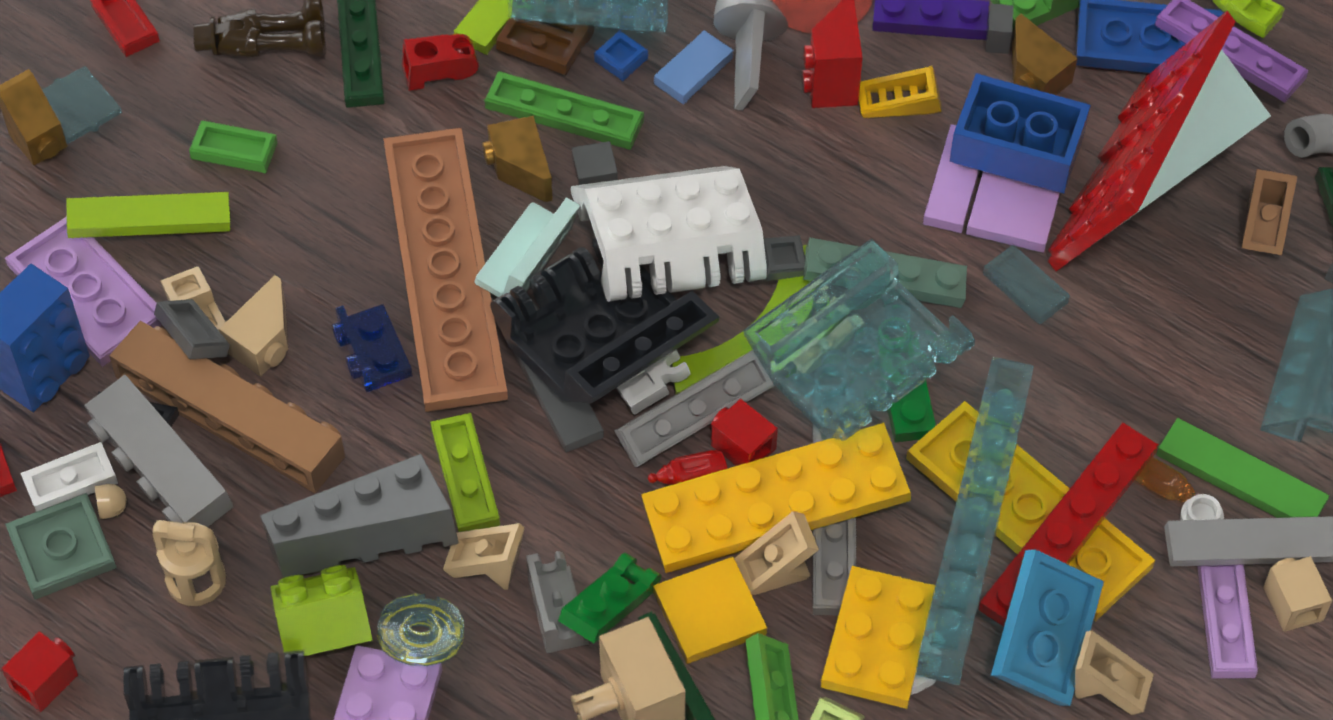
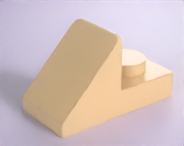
(487, 552)
(778, 555)
(1111, 673)

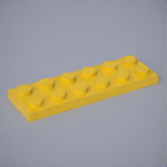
(1027, 502)
(742, 503)

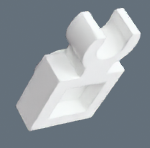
(650, 383)

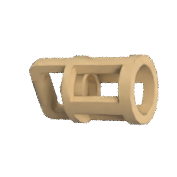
(185, 554)

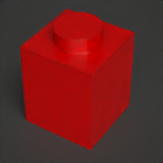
(743, 434)
(40, 670)

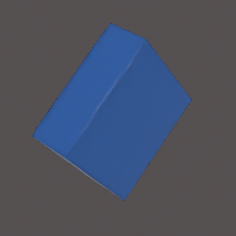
(621, 55)

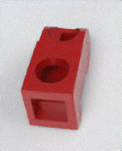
(438, 59)

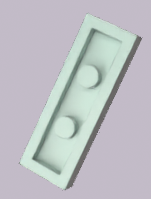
(527, 247)

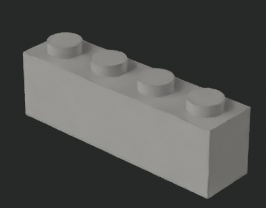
(157, 454)

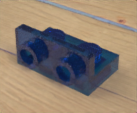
(373, 347)

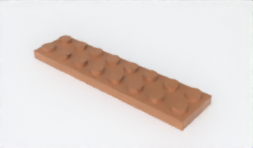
(440, 262)

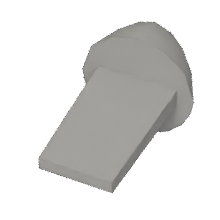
(750, 25)

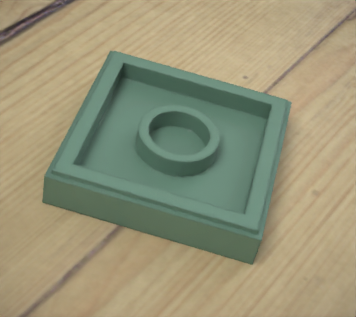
(60, 546)

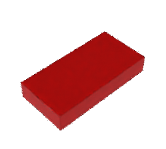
(126, 24)

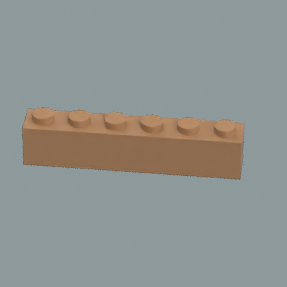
(230, 406)

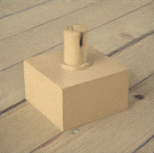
(635, 678)

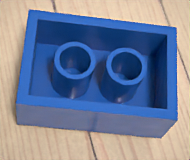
(1019, 133)
(38, 338)

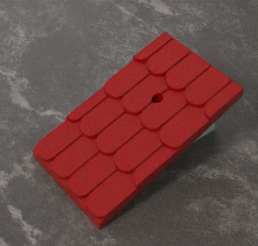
(1165, 133)

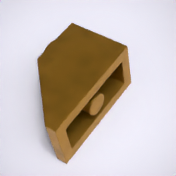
(1039, 59)
(31, 118)
(519, 157)

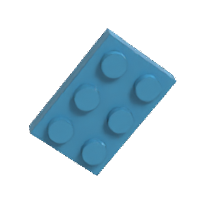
(1046, 627)

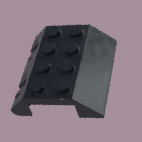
(582, 340)
(218, 691)

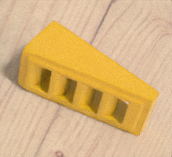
(901, 106)

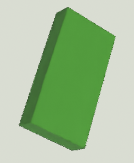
(233, 146)

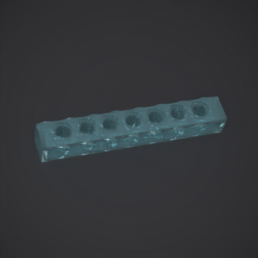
(974, 522)

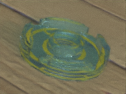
(415, 647)

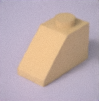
(259, 329)

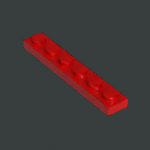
(1078, 511)

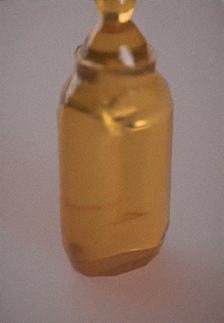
(1165, 481)

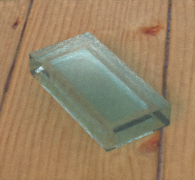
(1026, 284)

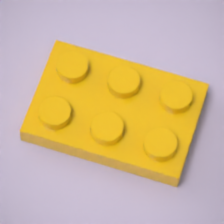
(878, 637)

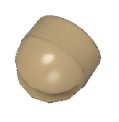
(110, 500)

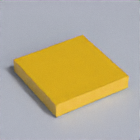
(709, 610)

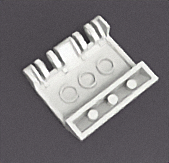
(674, 226)

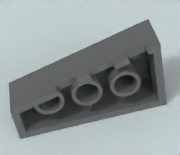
(361, 519)

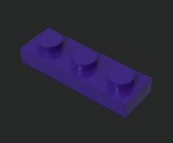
(933, 18)

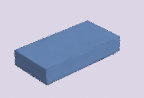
(693, 67)

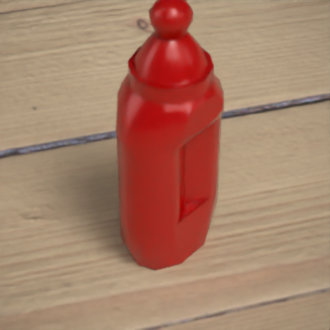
(689, 467)

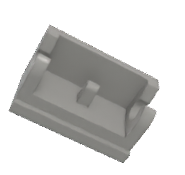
(551, 590)

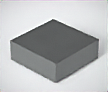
(594, 163)
(784, 257)

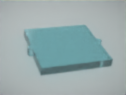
(80, 103)

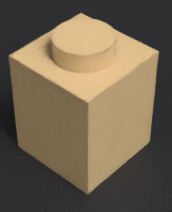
(1297, 593)

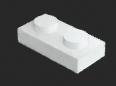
(69, 476)

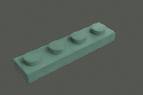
(922, 277)

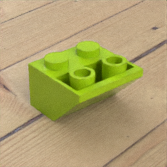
(321, 611)

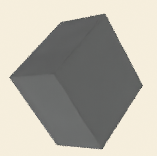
(999, 28)

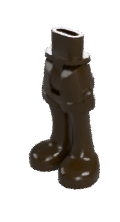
(249, 32)

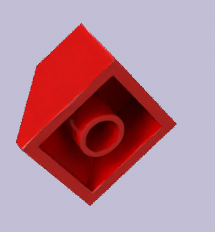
(834, 59)

